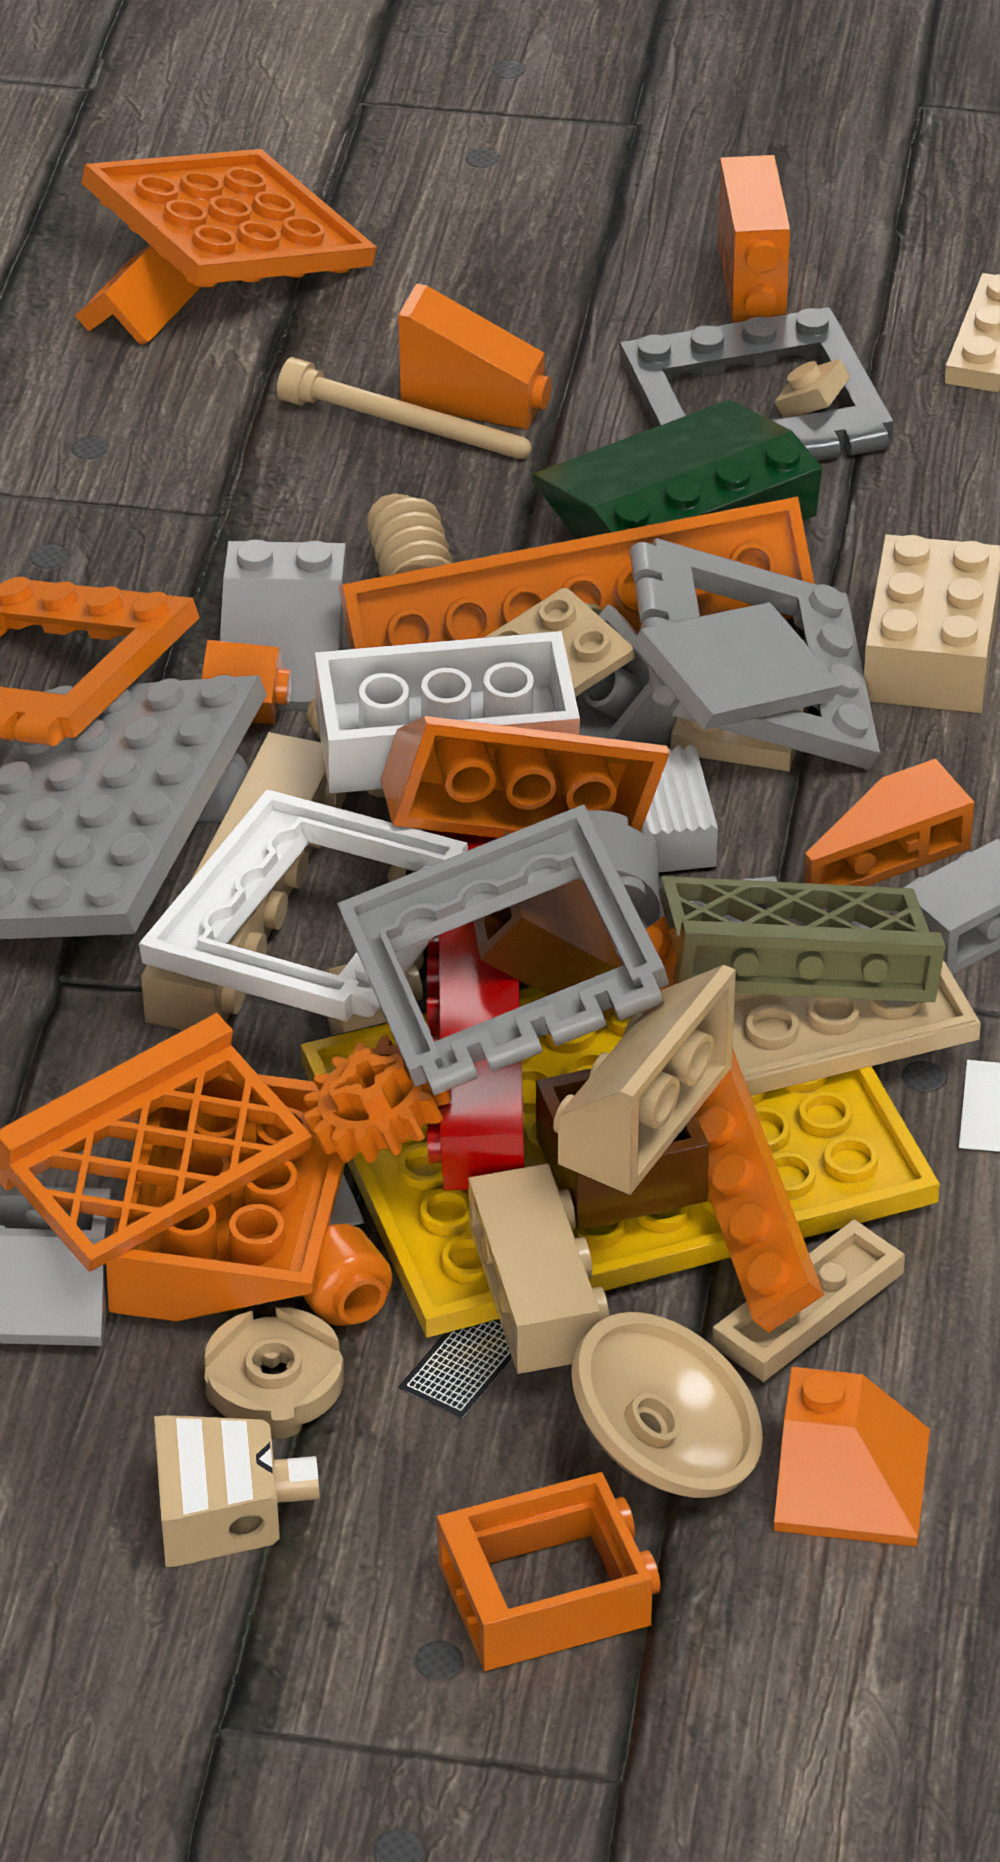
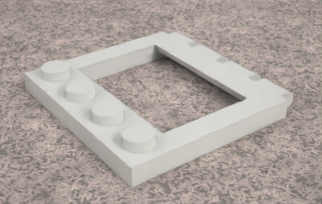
(243, 870)

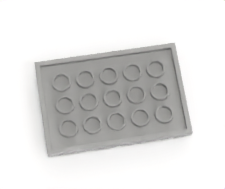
(108, 812)

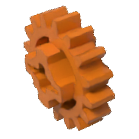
(370, 1104)

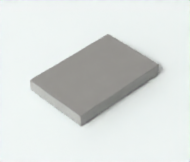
(736, 665)

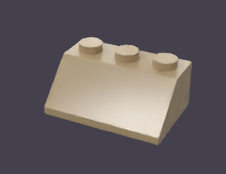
(650, 1082)

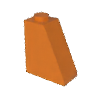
(467, 363)

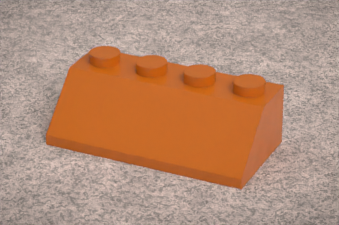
(509, 777)

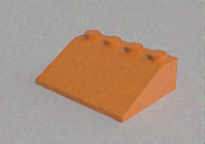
(244, 1247)

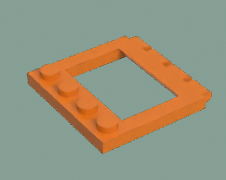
(148, 620)

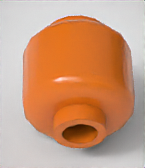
(350, 1278)

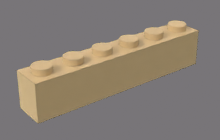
(283, 766)

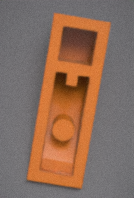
(894, 829)

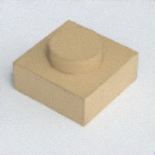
(812, 388)

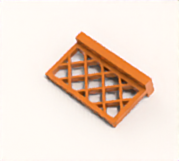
(111, 1106)

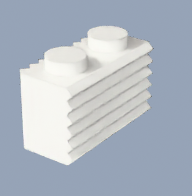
(683, 815)

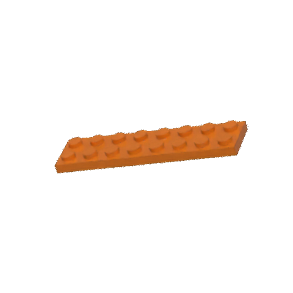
(487, 592)

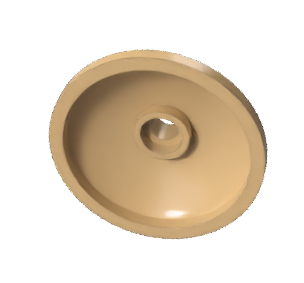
(666, 1405)

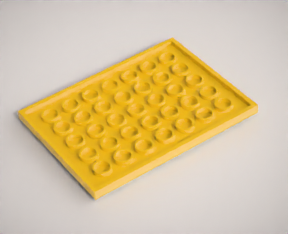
(831, 1139)

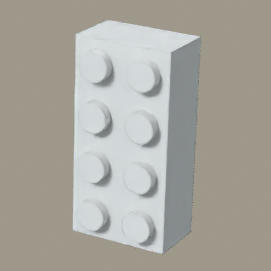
(483, 680)

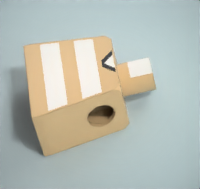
(223, 1486)

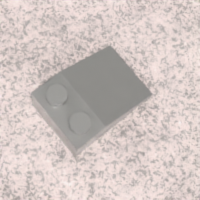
(286, 600)

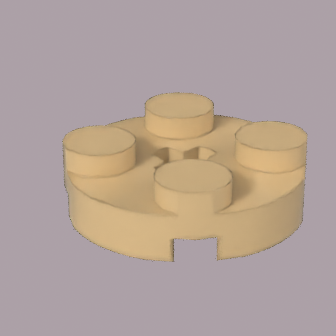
(284, 1399)

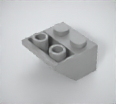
(42, 1285)

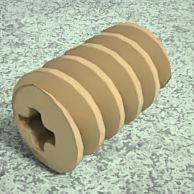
(406, 534)

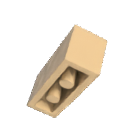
(534, 1265)

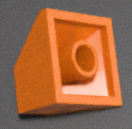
(849, 1461)

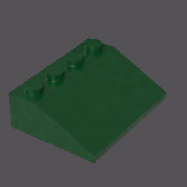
(681, 471)

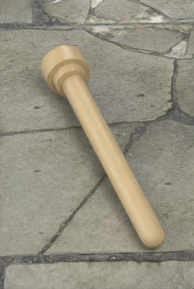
(302, 383)

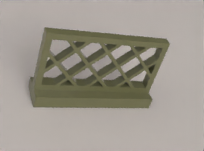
(824, 958)

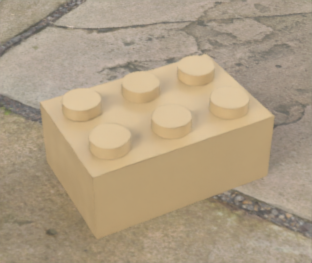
(932, 623)

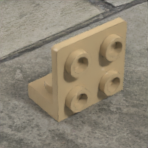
(590, 643)

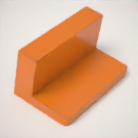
(140, 295)

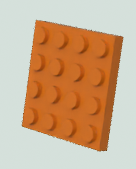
(228, 216)

